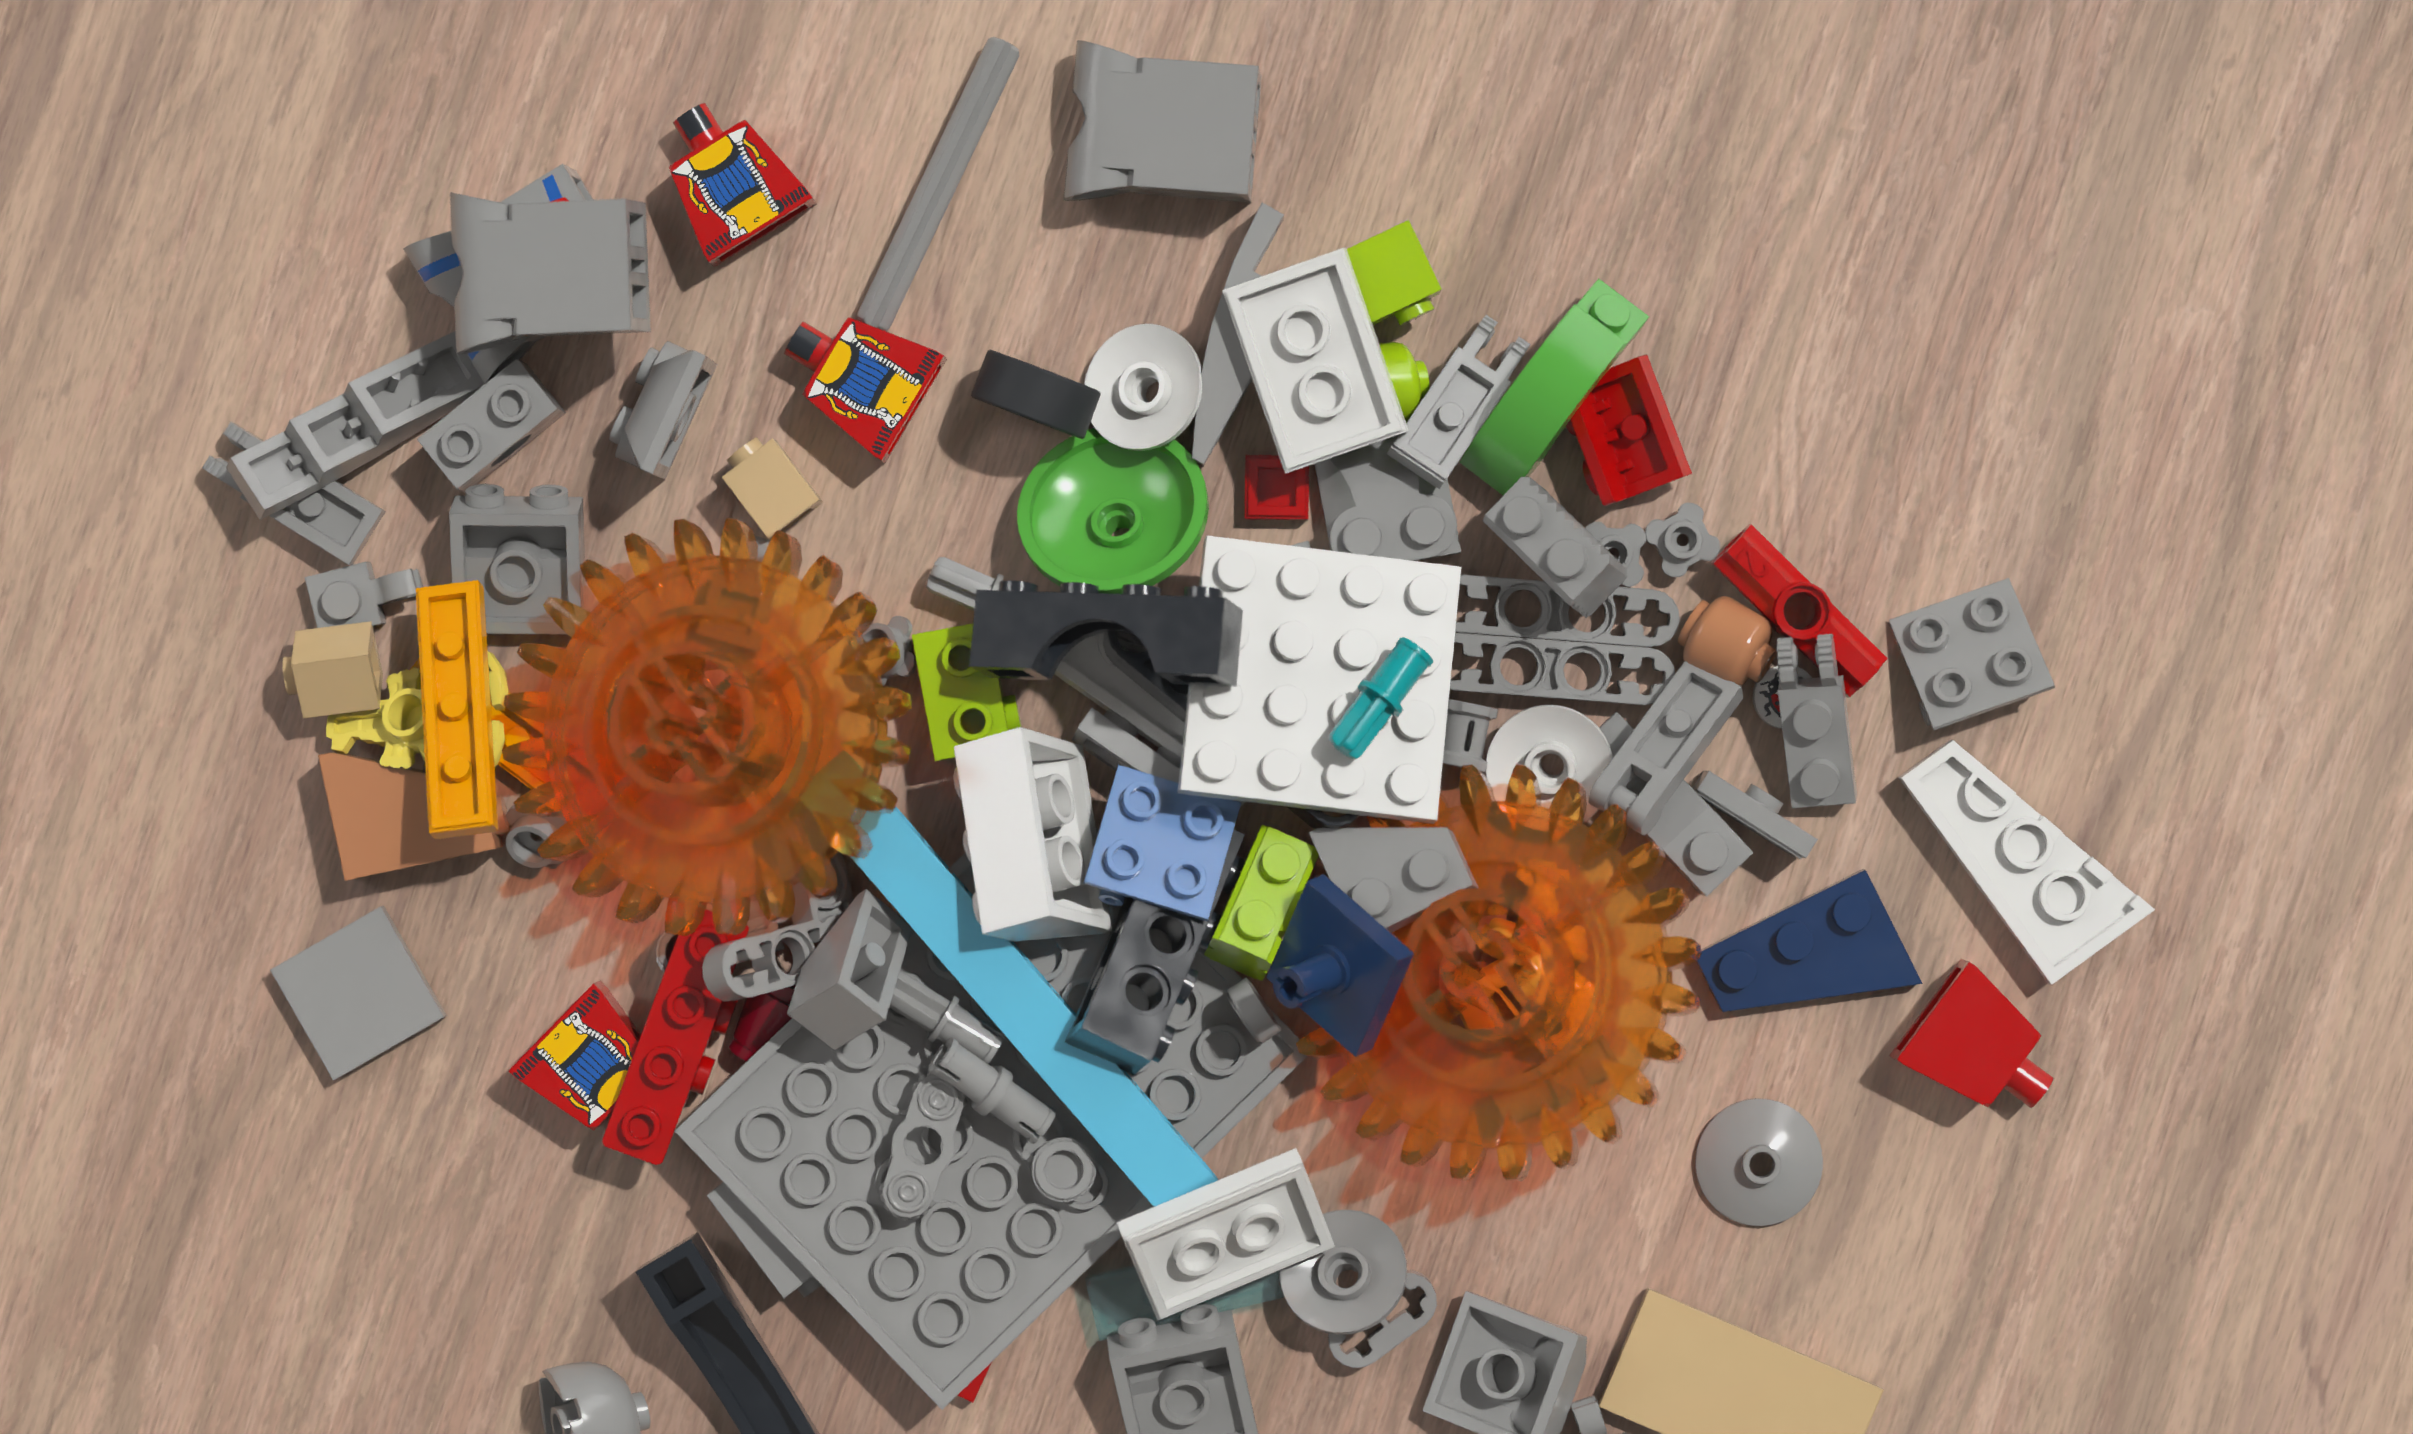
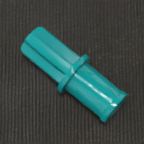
(1380, 698)

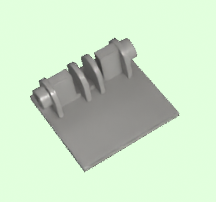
(1971, 654)

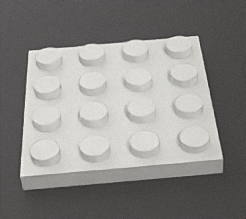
(1307, 641)

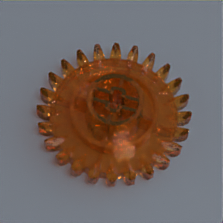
(790, 729)
(1582, 1028)

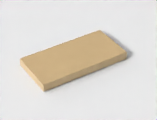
(1712, 1377)

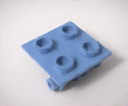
(1161, 845)

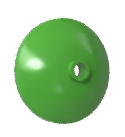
(1094, 488)

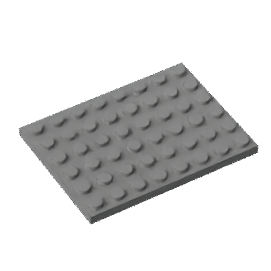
(811, 1141)

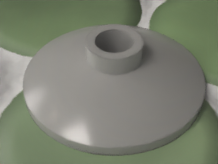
(1735, 1138)
(1361, 1246)

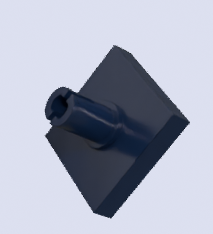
(1339, 966)

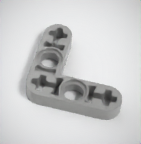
(811, 922)

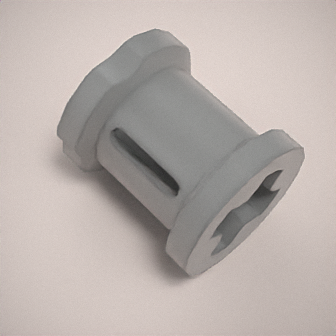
(1466, 733)

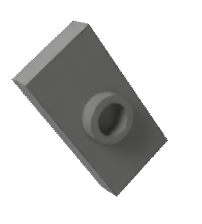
(1755, 811)

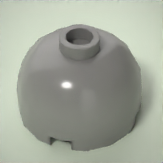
(590, 1401)

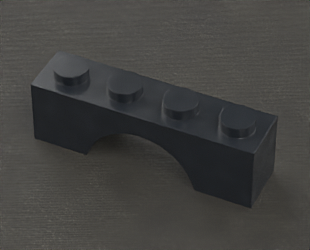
(1030, 632)

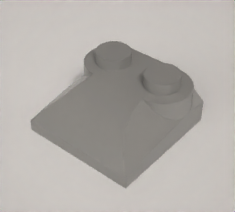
(665, 408)
(1384, 507)
(1506, 1371)

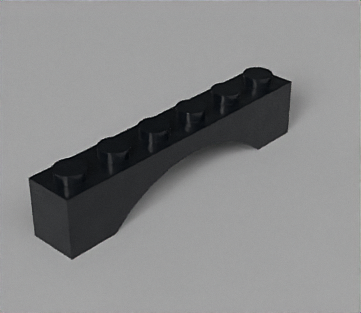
(722, 1340)

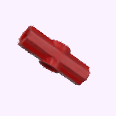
(1770, 580)

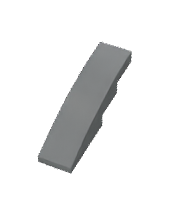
(1225, 367)
(356, 426)

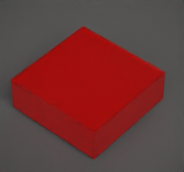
(1272, 493)

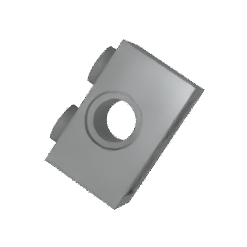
(491, 425)

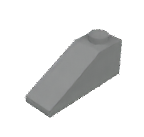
(1688, 828)

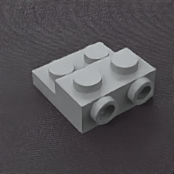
(519, 553)
(1182, 1375)

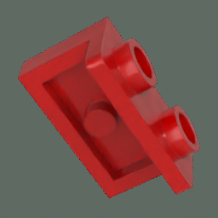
(1627, 434)

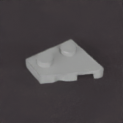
(1393, 869)

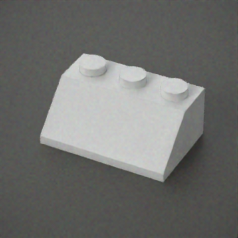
(1029, 836)

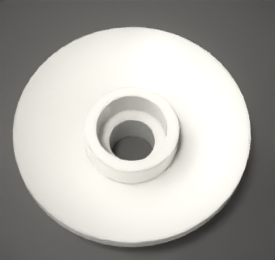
(1124, 372)
(1548, 731)

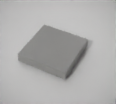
(358, 992)

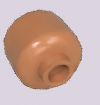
(1728, 640)

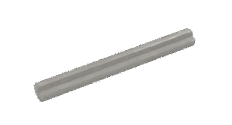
(938, 183)

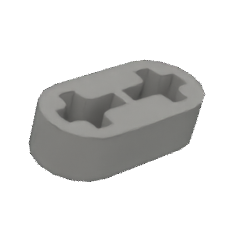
(1391, 1331)

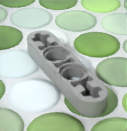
(1554, 617)
(1551, 660)

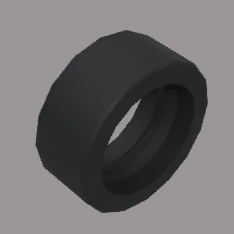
(1036, 394)

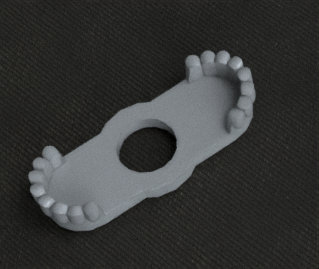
(909, 1185)

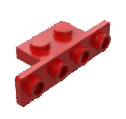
(671, 1050)

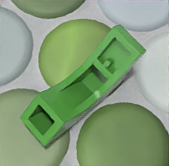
(1553, 387)

